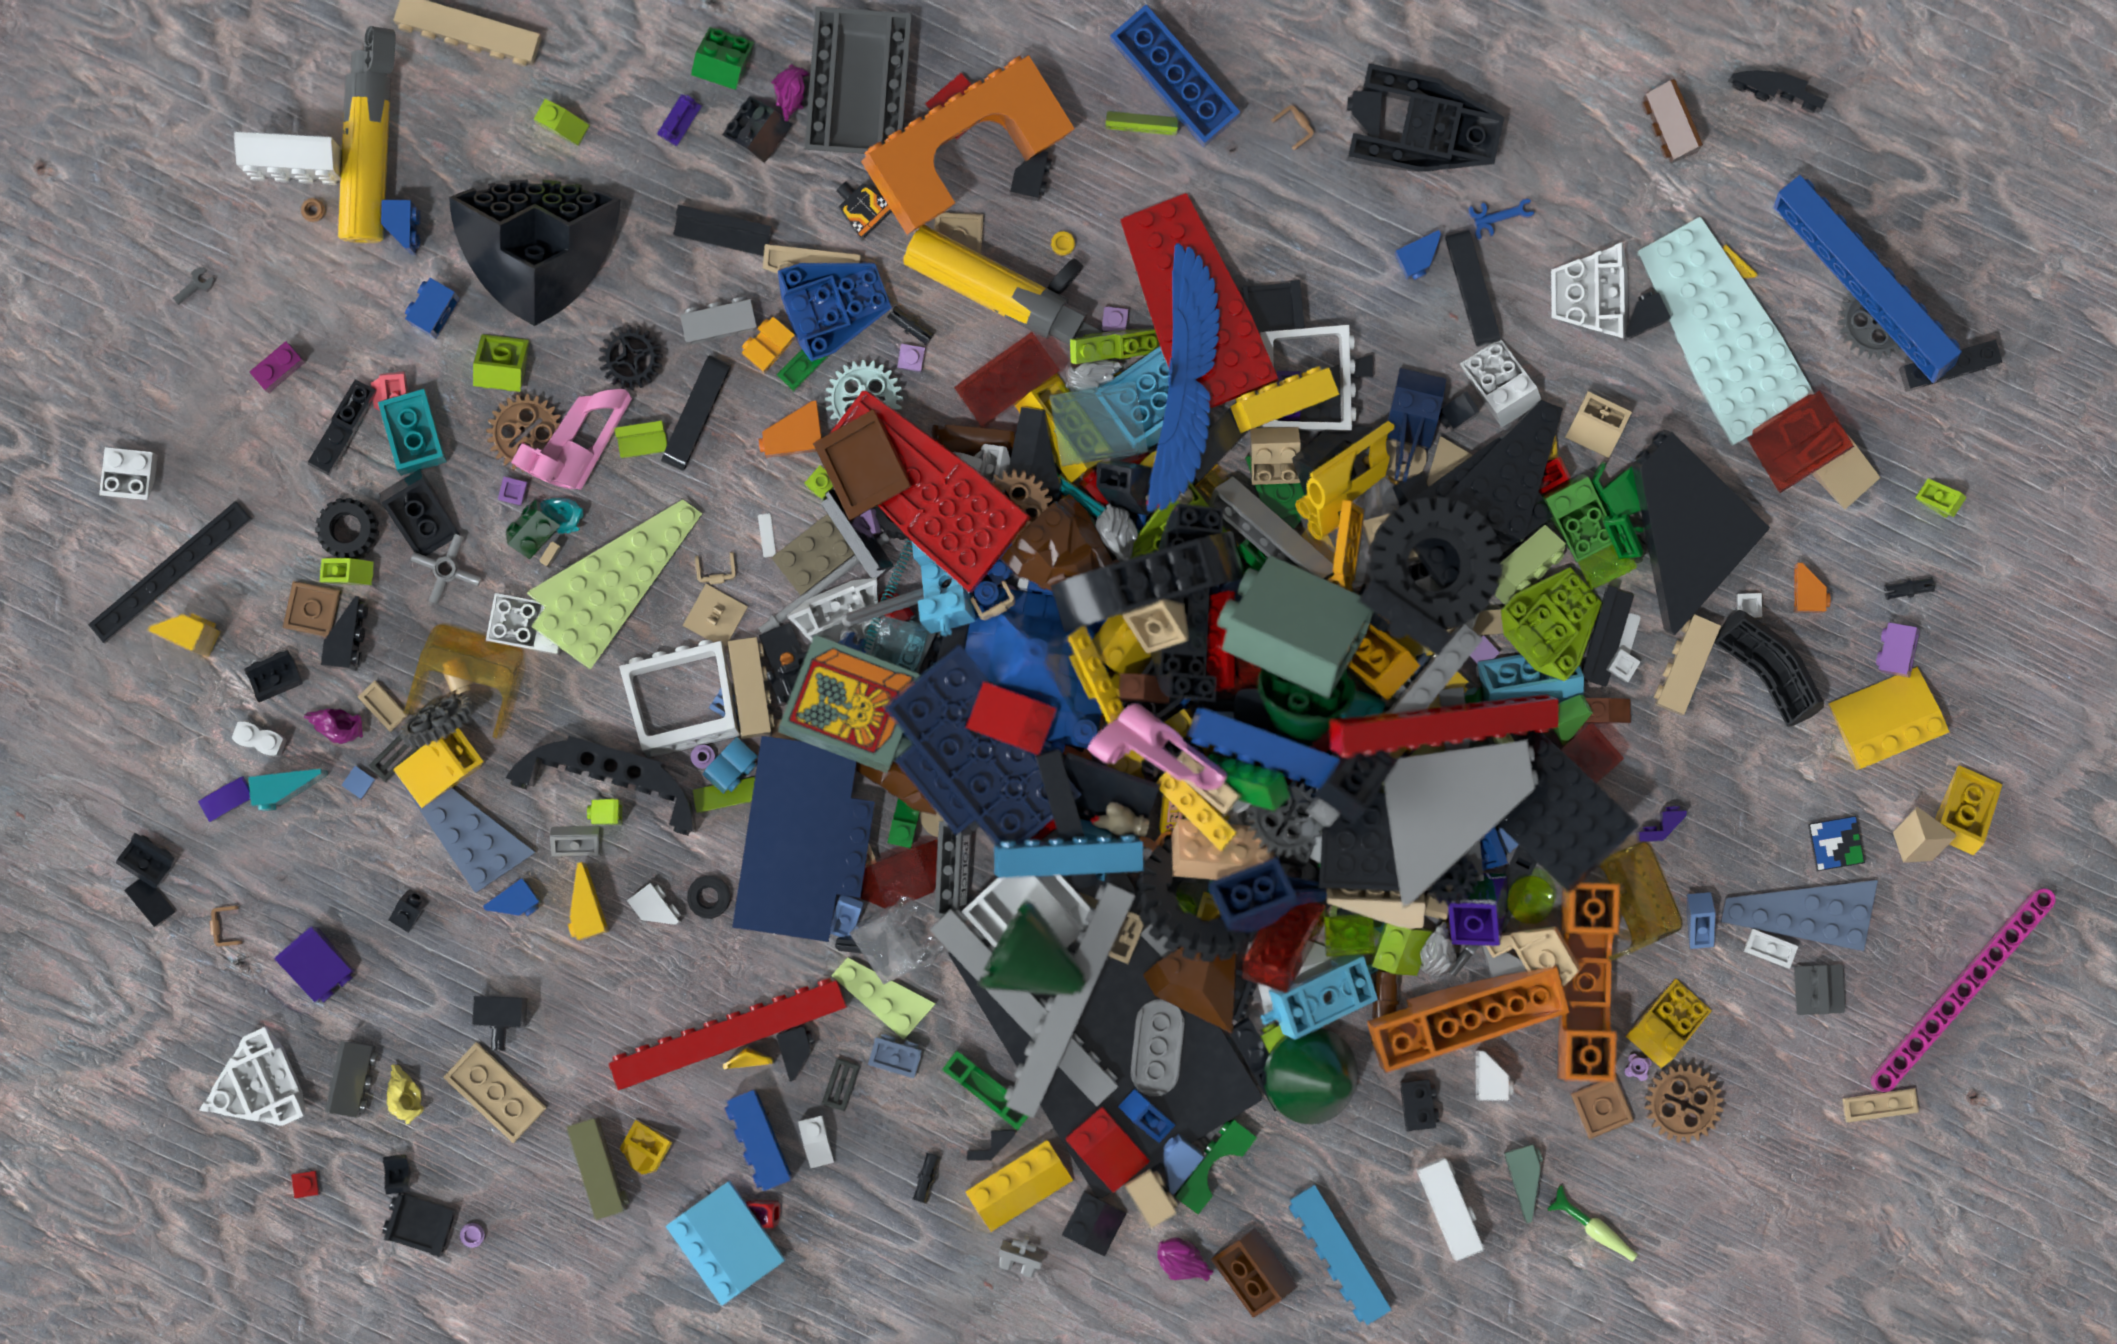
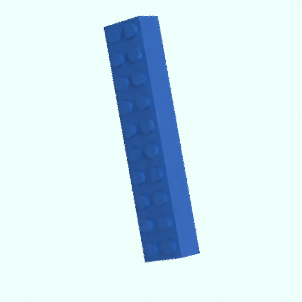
(1867, 278)

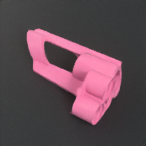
(564, 461)
(1147, 735)

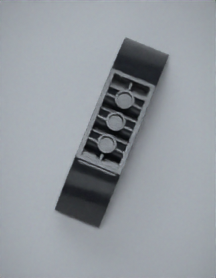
(1148, 580)
(1182, 666)
(572, 755)

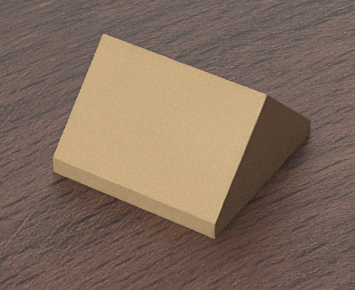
(1158, 625)
(1921, 837)

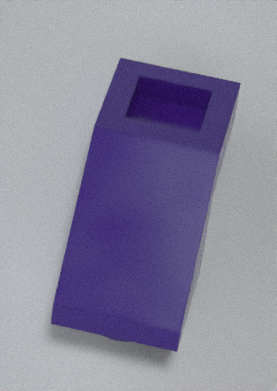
(1668, 822)

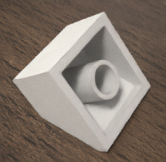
(1491, 1080)

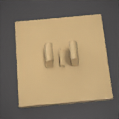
(715, 615)

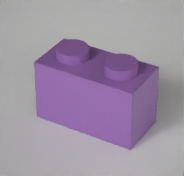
(1898, 649)

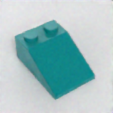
(412, 432)
(279, 788)

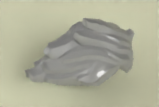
(1091, 374)
(1117, 531)
(1438, 953)

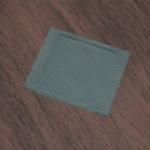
(1098, 423)

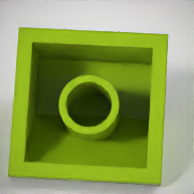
(500, 363)
(1400, 949)

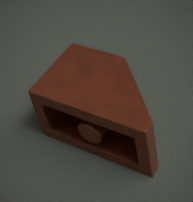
(1141, 689)
(1609, 710)

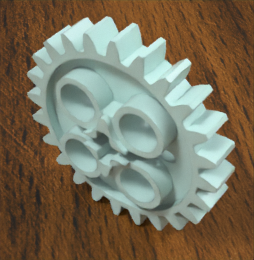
(863, 377)

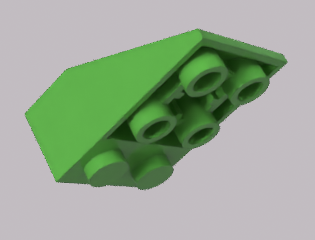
(1578, 516)

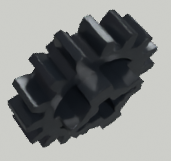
(1455, 883)

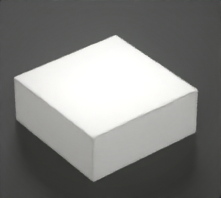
(1750, 603)
(1623, 665)

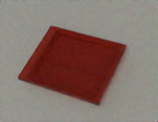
(1799, 441)

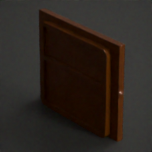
(862, 464)

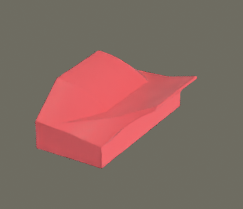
(389, 386)

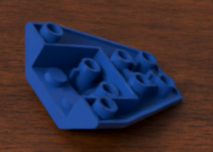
(831, 303)

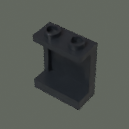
(1275, 306)
(419, 1224)

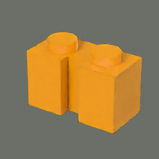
(768, 345)

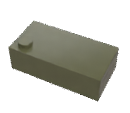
(597, 1169)

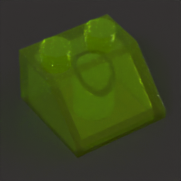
(1349, 935)

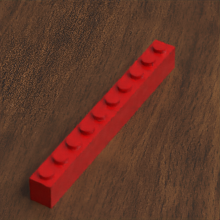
(1443, 724)
(727, 1035)

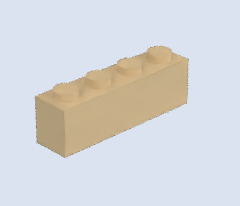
(1687, 664)
(749, 687)

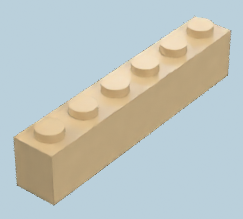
(468, 29)

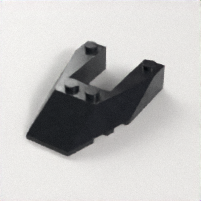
(1439, 130)

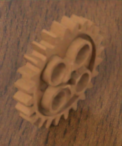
(510, 417)
(1033, 495)
(1675, 1123)

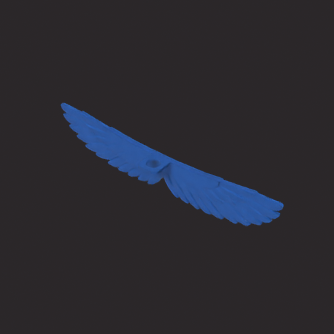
(1192, 356)

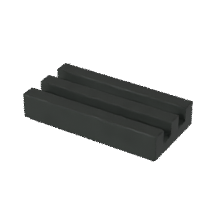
(373, 765)
(847, 1064)

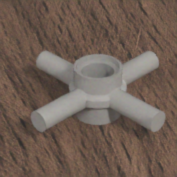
(436, 565)

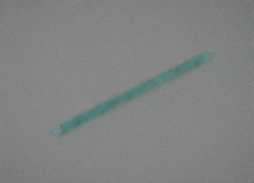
(886, 593)

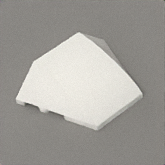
(1593, 292)
(823, 612)

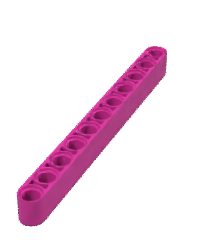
(1974, 985)

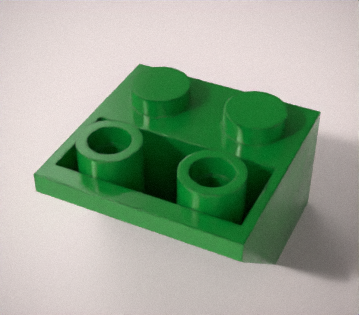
(722, 58)

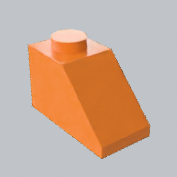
(1809, 591)

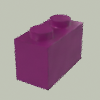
(277, 367)

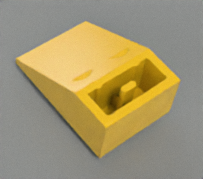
(438, 767)
(1668, 1023)

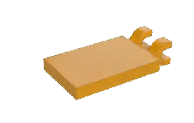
(1347, 545)

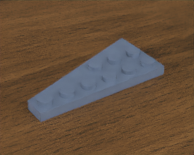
(473, 839)
(1820, 914)

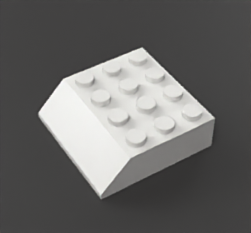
(288, 157)
(1052, 895)

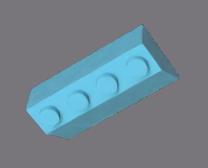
(1516, 678)

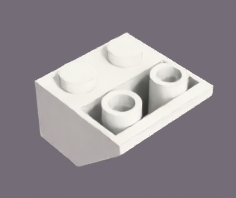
(128, 473)

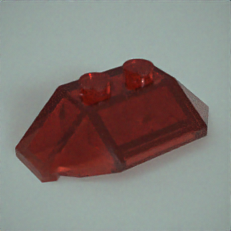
(901, 875)

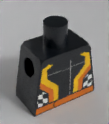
(862, 208)

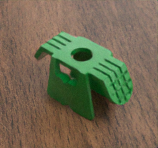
(1618, 494)

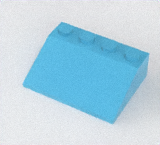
(1152, 390)
(725, 1243)

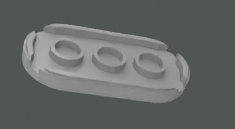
(1157, 1047)

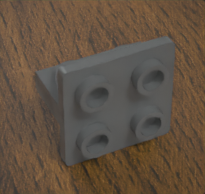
(1819, 989)

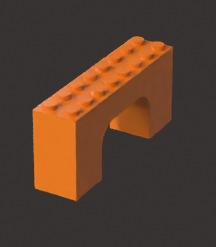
(1011, 98)
(1585, 1032)

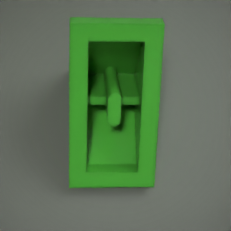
(1571, 716)

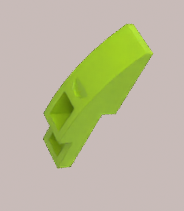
(1113, 345)

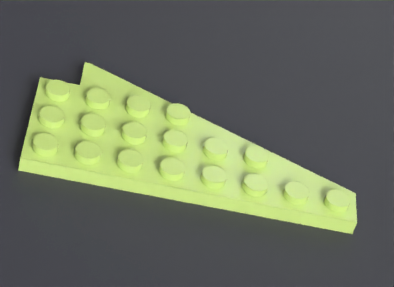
(599, 592)

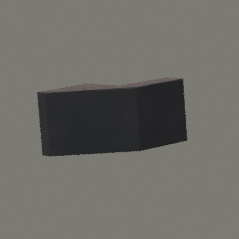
(999, 1139)

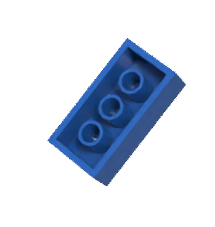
(759, 1140)

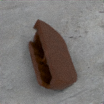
(971, 439)

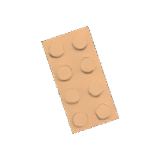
(1199, 858)

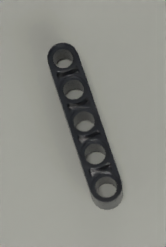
(1472, 287)
(696, 413)

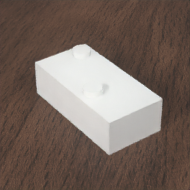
(1449, 1208)

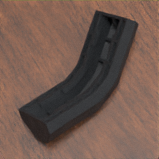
(1774, 663)

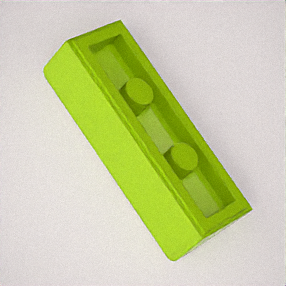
(1141, 123)
(711, 798)

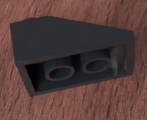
(419, 513)
(1355, 782)

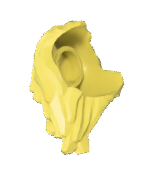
(403, 1095)

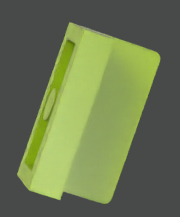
(641, 439)

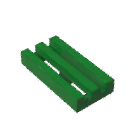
(1627, 536)

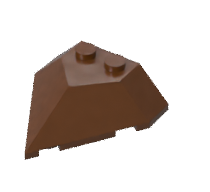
(1197, 986)

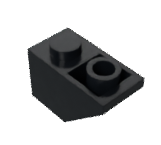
(1029, 177)

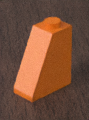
(793, 433)

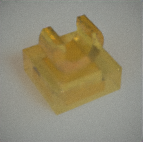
(1210, 482)

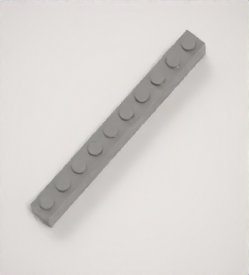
(1419, 694)
(1023, 1006)
(1066, 1009)

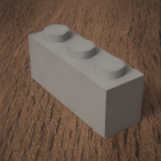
(718, 321)

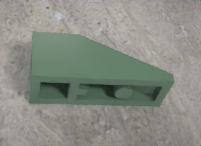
(1524, 1172)

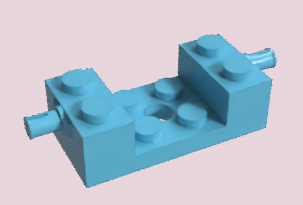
(941, 606)
(1304, 1007)

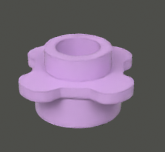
(1644, 1065)

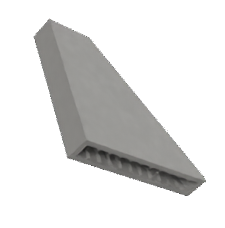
(1448, 804)

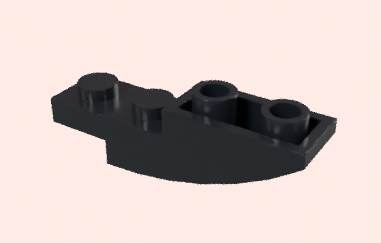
(1769, 83)
(342, 427)
(1252, 1050)

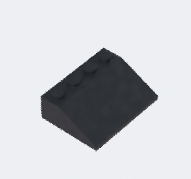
(1106, 785)

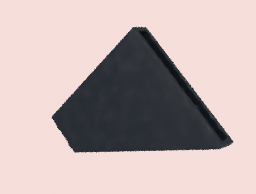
(1691, 527)

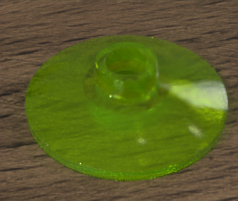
(1541, 899)

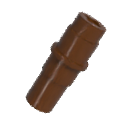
(1387, 992)

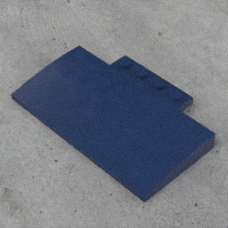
(961, 769)
(801, 841)

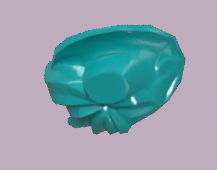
(565, 511)

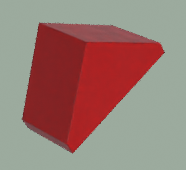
(1554, 475)

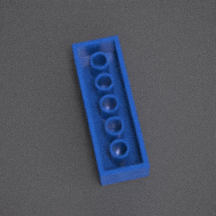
(1174, 76)
(1260, 746)

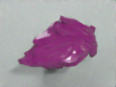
(789, 89)
(336, 724)
(1182, 1260)

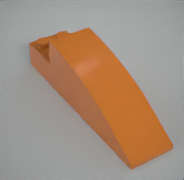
(1466, 1016)

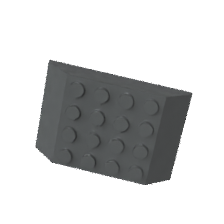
(857, 78)

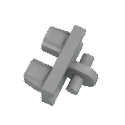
(1022, 1253)

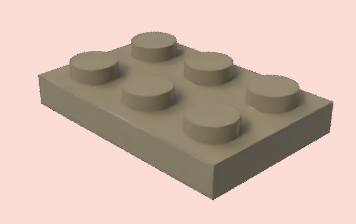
(813, 555)

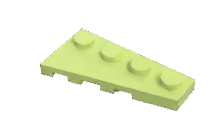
(890, 1002)

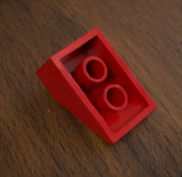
(1011, 718)
(1107, 1149)

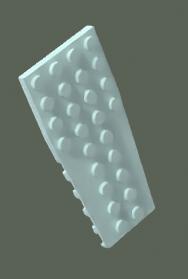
(1723, 331)

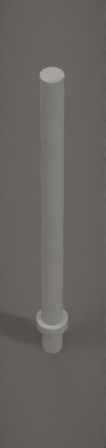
(816, 589)

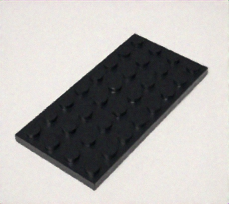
(1567, 818)

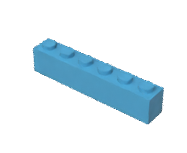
(1068, 857)
(1340, 1255)

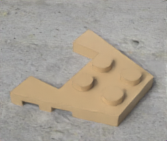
(1540, 950)

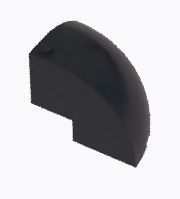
(534, 242)

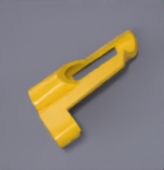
(1332, 482)

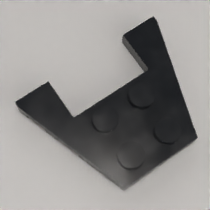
(1331, 409)

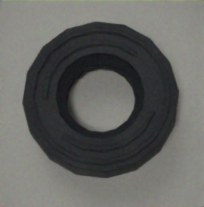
(1065, 276)
(694, 901)

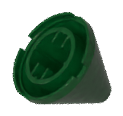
(1032, 958)
(1311, 1076)

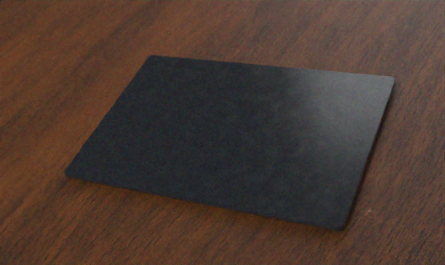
(1210, 1079)

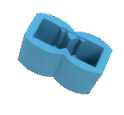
(730, 766)

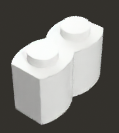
(263, 740)

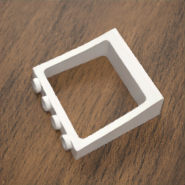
(1347, 367)
(692, 735)

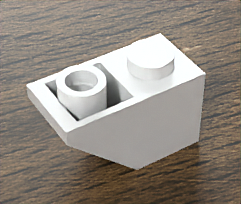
(652, 907)

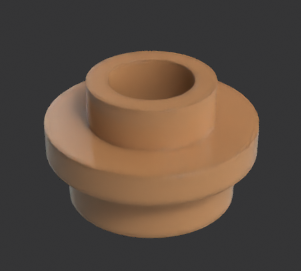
(307, 204)

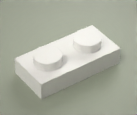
(1770, 948)

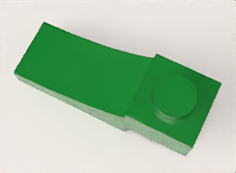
(903, 825)

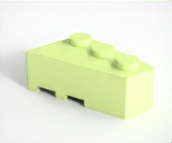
(1529, 563)

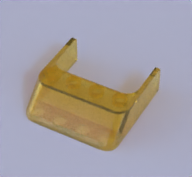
(471, 659)
(1643, 896)

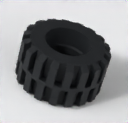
(327, 523)

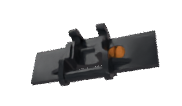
(784, 656)

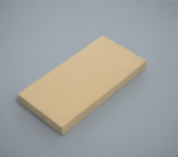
(495, 1092)

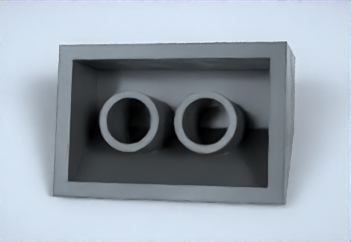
(351, 1079)

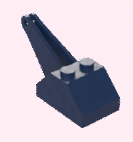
(1414, 413)
(1261, 895)

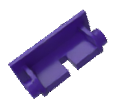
(679, 119)

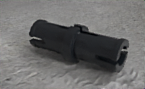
(911, 325)
(1909, 588)
(926, 1178)

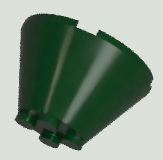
(1300, 712)

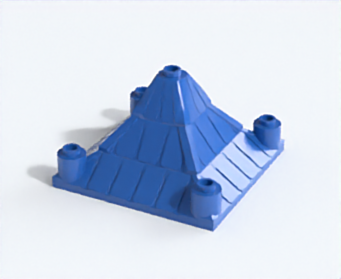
(1030, 656)

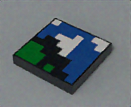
(1836, 843)

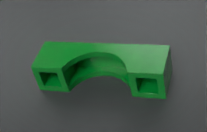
(983, 1087)
(1233, 1141)

